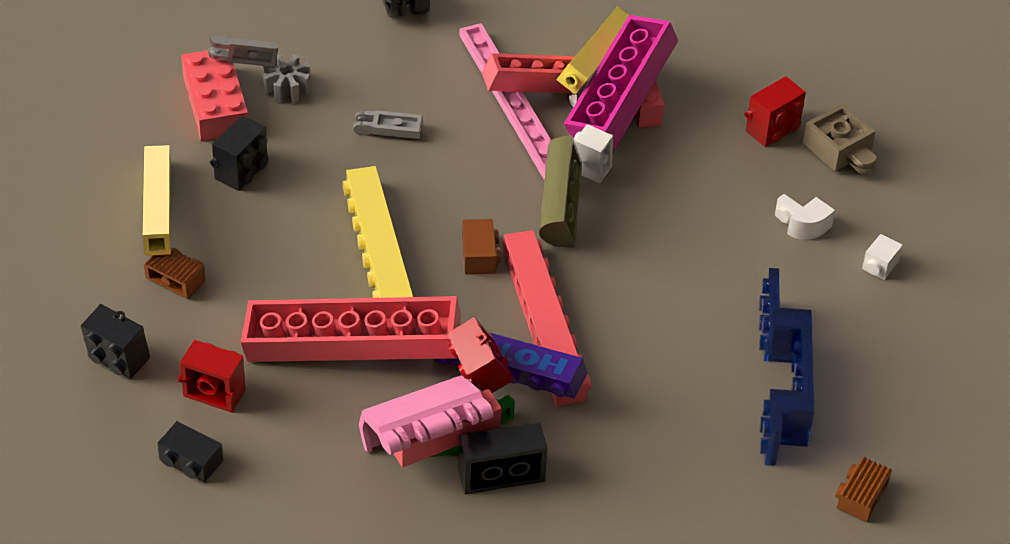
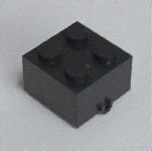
(240, 153)
(115, 341)

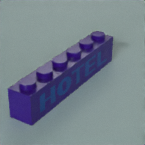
(539, 367)

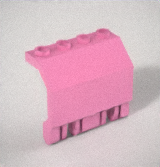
(423, 415)

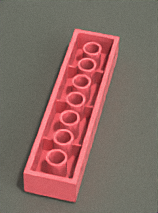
(349, 329)

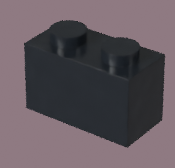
(190, 452)

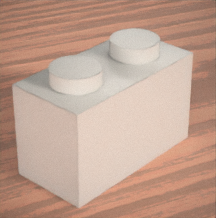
(595, 152)

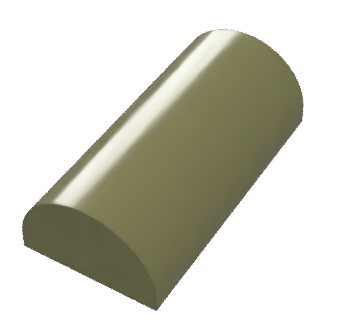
(561, 193)

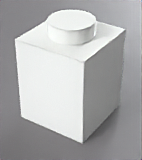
(882, 256)

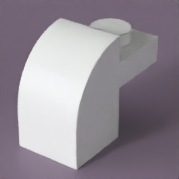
(806, 221)

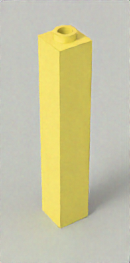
(592, 53)
(157, 200)

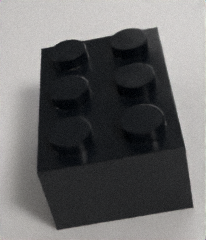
(502, 458)

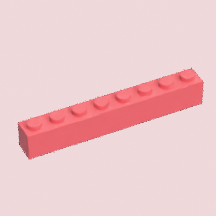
(539, 300)

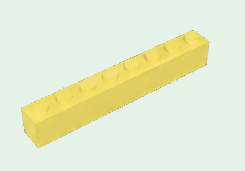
(375, 234)

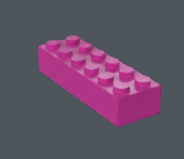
(623, 77)

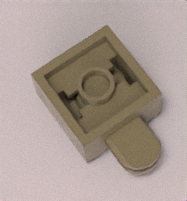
(841, 140)

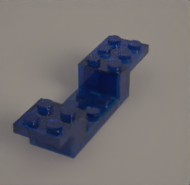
(786, 340)

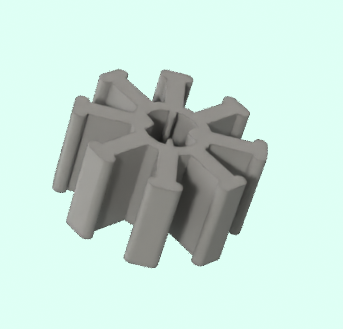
(287, 79)

